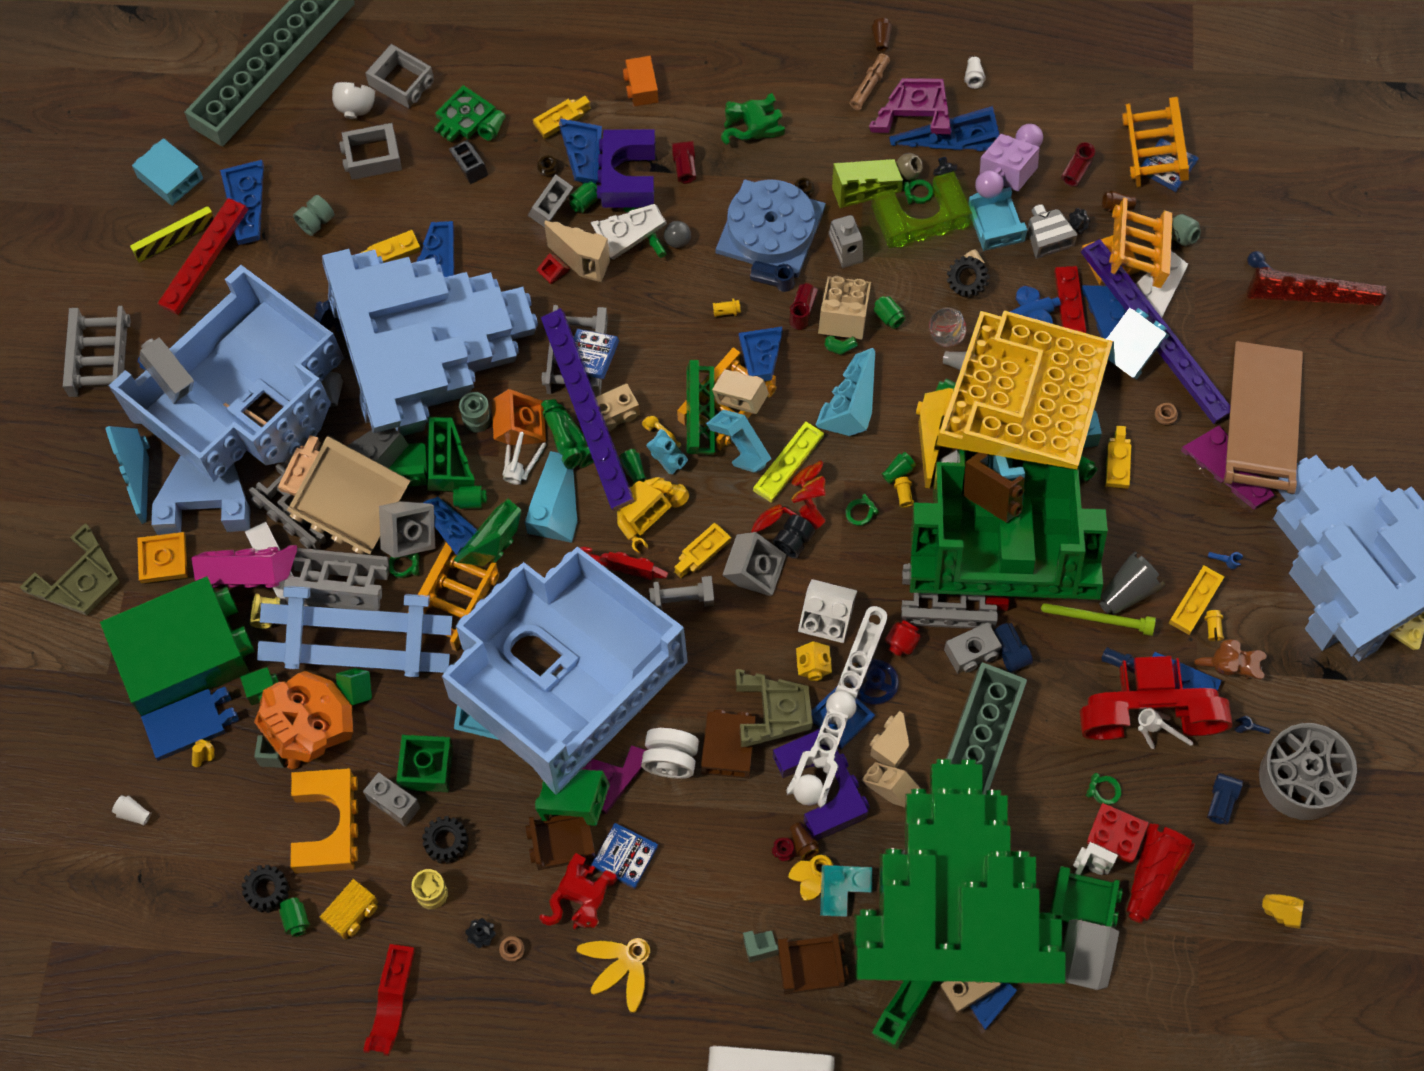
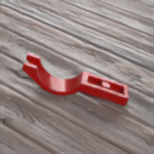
(390, 999)

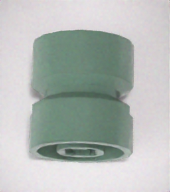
(315, 213)
(475, 412)

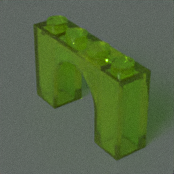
(901, 228)

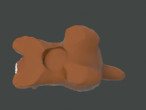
(1231, 660)

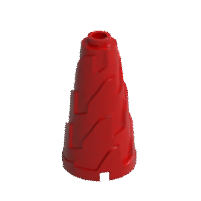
(1156, 870)

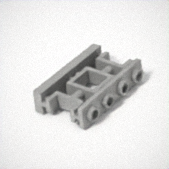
(284, 515)
(337, 593)
(946, 614)

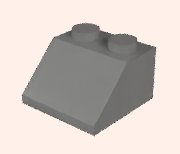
(406, 528)
(754, 563)

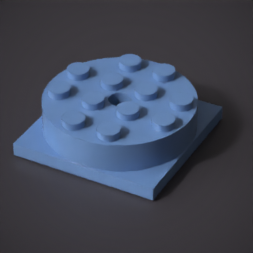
(753, 235)

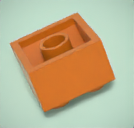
(516, 414)

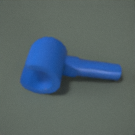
(1228, 559)

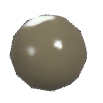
(909, 166)

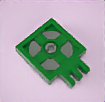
(462, 114)

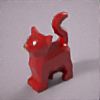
(582, 891)

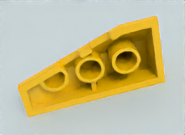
(932, 413)

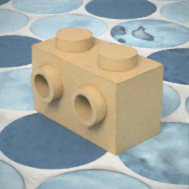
(740, 391)
(618, 406)
(967, 993)

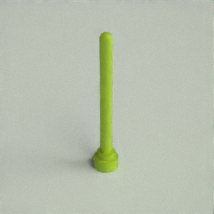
(1144, 625)

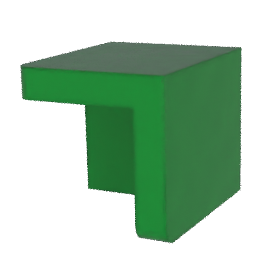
(354, 685)

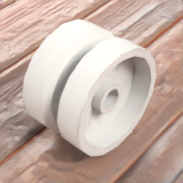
(670, 753)

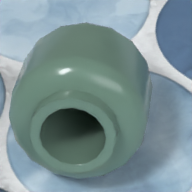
(1185, 230)

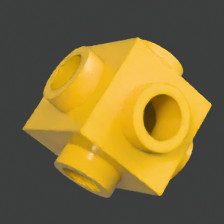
(813, 660)

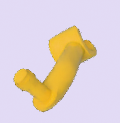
(652, 421)

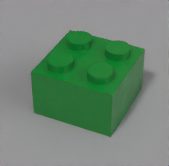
(425, 763)

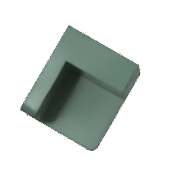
(266, 754)
(760, 945)

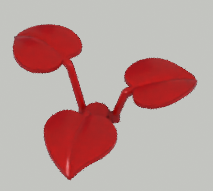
(809, 490)

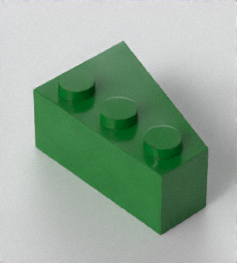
(446, 460)

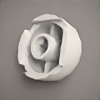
(352, 100)

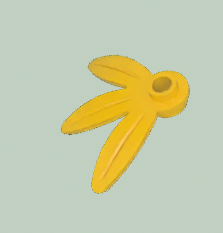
(615, 972)

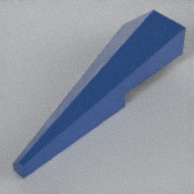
(968, 131)

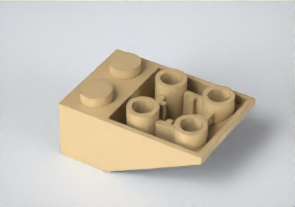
(579, 249)
(844, 307)

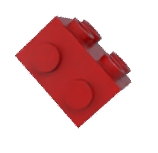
(1117, 832)

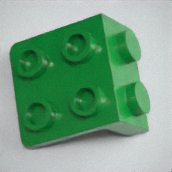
(412, 464)

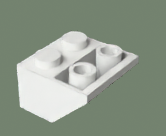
(827, 610)

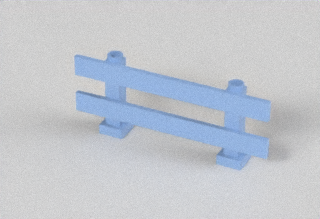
(297, 615)

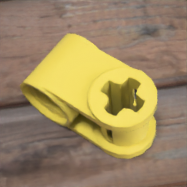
(256, 608)

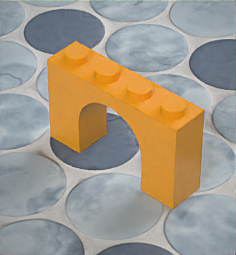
(338, 849)

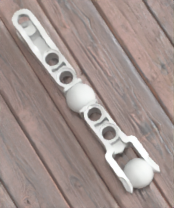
(840, 707)

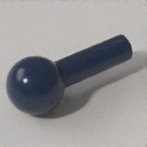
(1257, 260)

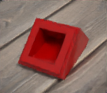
(552, 268)
(1001, 601)

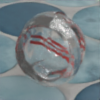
(947, 327)

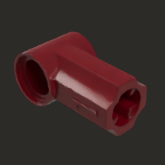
(684, 158)
(1078, 165)
(802, 306)

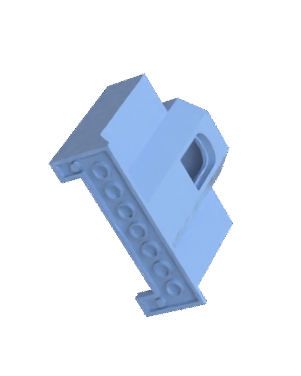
(234, 355)
(613, 659)

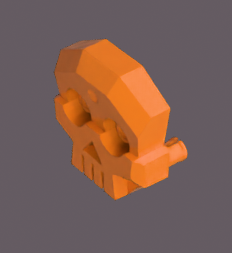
(319, 706)

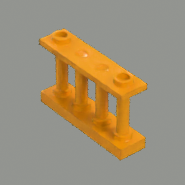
(1173, 130)
(1160, 240)
(732, 363)
(438, 578)

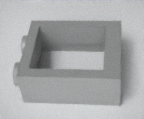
(387, 62)
(375, 165)

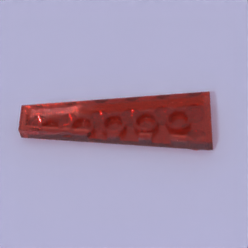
(1299, 287)

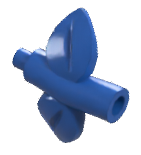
(1033, 306)

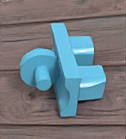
(666, 452)

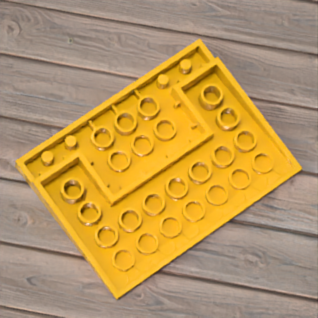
(1025, 390)

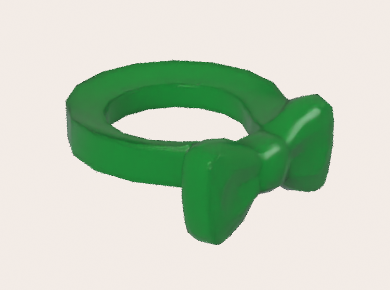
(911, 198)
(873, 510)
(415, 557)
(1095, 778)

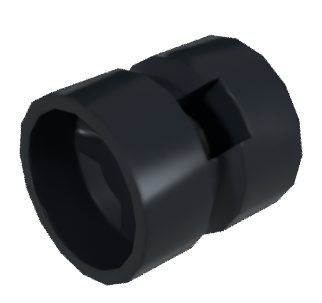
(795, 533)

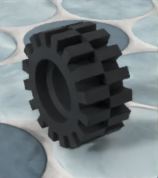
(979, 283)
(437, 828)
(255, 878)

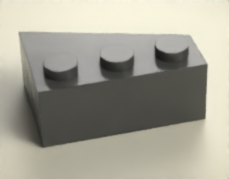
(381, 446)

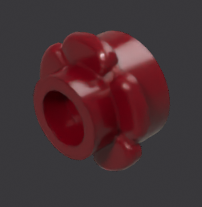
(786, 843)

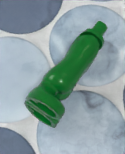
(567, 435)

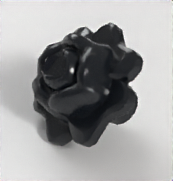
(944, 167)
(1079, 220)
(480, 933)

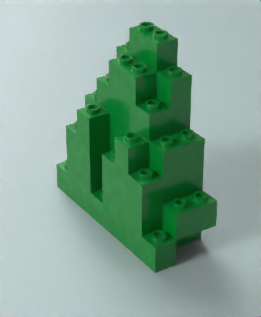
(1042, 552)
(957, 896)

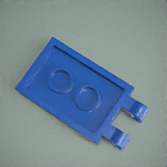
(187, 721)

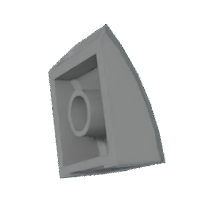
(1089, 953)

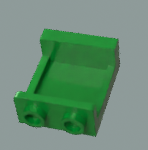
(579, 798)
(1085, 899)

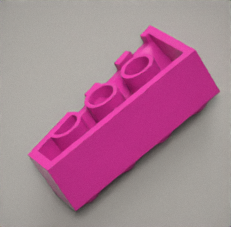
(245, 566)

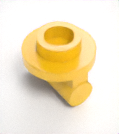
(202, 751)

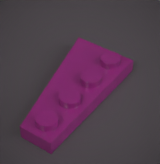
(1211, 453)

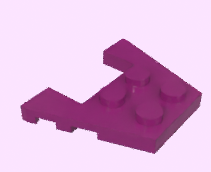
(916, 98)
(616, 776)

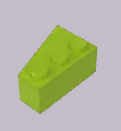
(860, 180)

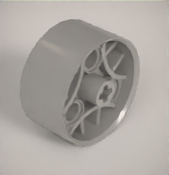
(1308, 771)

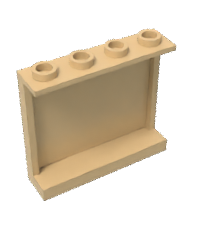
(345, 495)

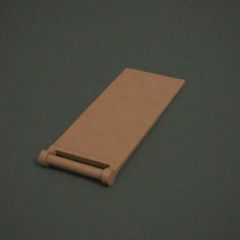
(1264, 416)

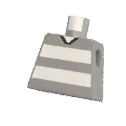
(1050, 232)
(843, 234)

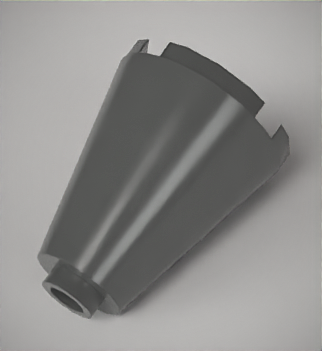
(1130, 585)

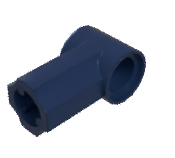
(772, 275)
(1014, 653)
(1226, 792)

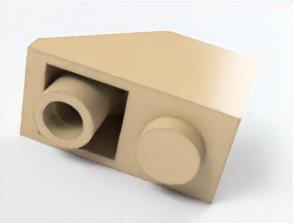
(893, 743)
(889, 782)

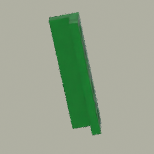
(693, 388)

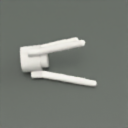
(514, 471)
(1152, 721)

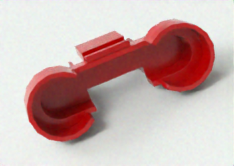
(1157, 687)

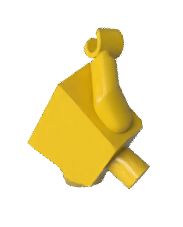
(649, 506)

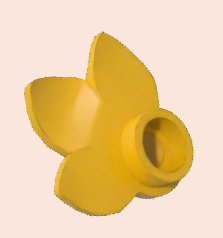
(809, 876)

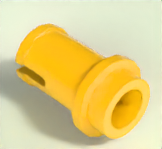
(726, 308)
(904, 492)
(1214, 624)

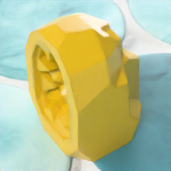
(1284, 909)

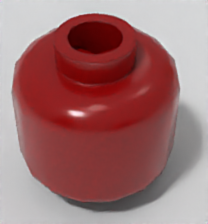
(902, 638)

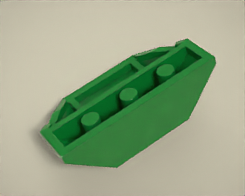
(491, 536)

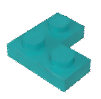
(837, 882)

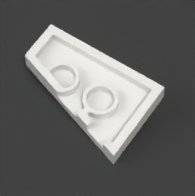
(630, 228)
(1161, 297)

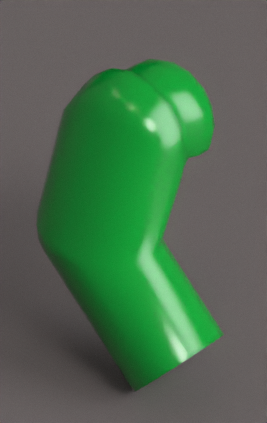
(840, 347)

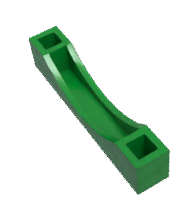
(901, 1012)

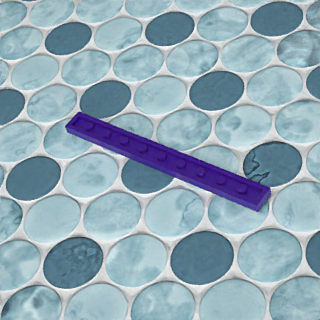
(1171, 348)
(587, 410)

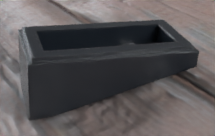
(469, 162)

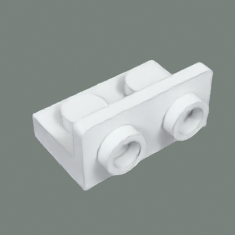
(1095, 857)

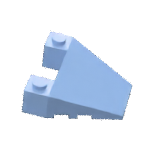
(191, 489)

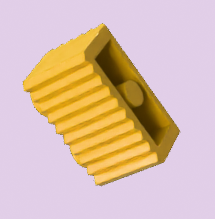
(349, 909)

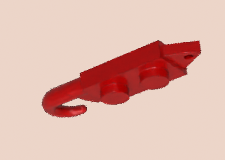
(623, 563)

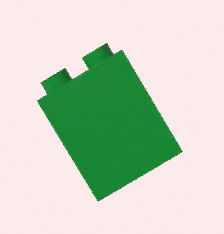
(177, 645)

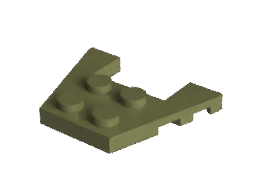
(83, 583)
(784, 708)

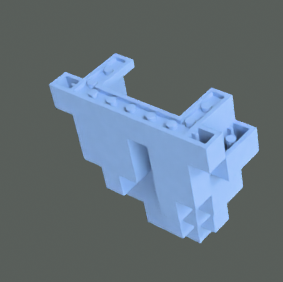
(420, 333)
(1355, 554)

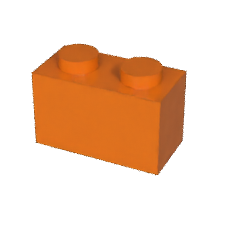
(641, 81)

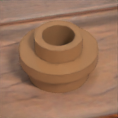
(1170, 410)
(511, 941)

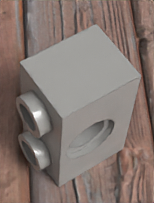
(550, 200)
(979, 637)
(391, 799)

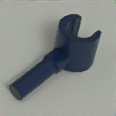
(1247, 724)

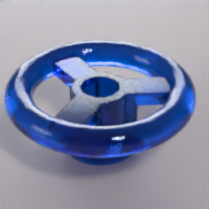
(878, 673)

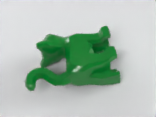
(755, 118)

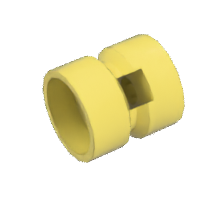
(429, 889)

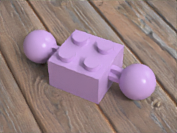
(1009, 161)

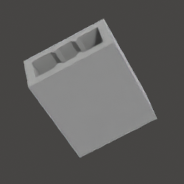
(165, 369)

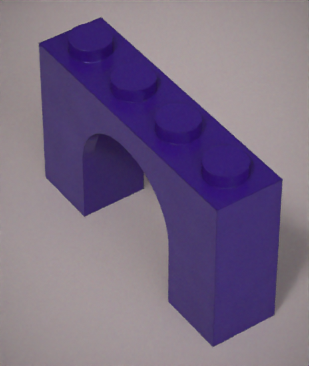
(618, 147)
(844, 809)

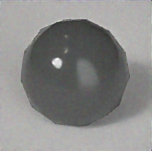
(677, 234)

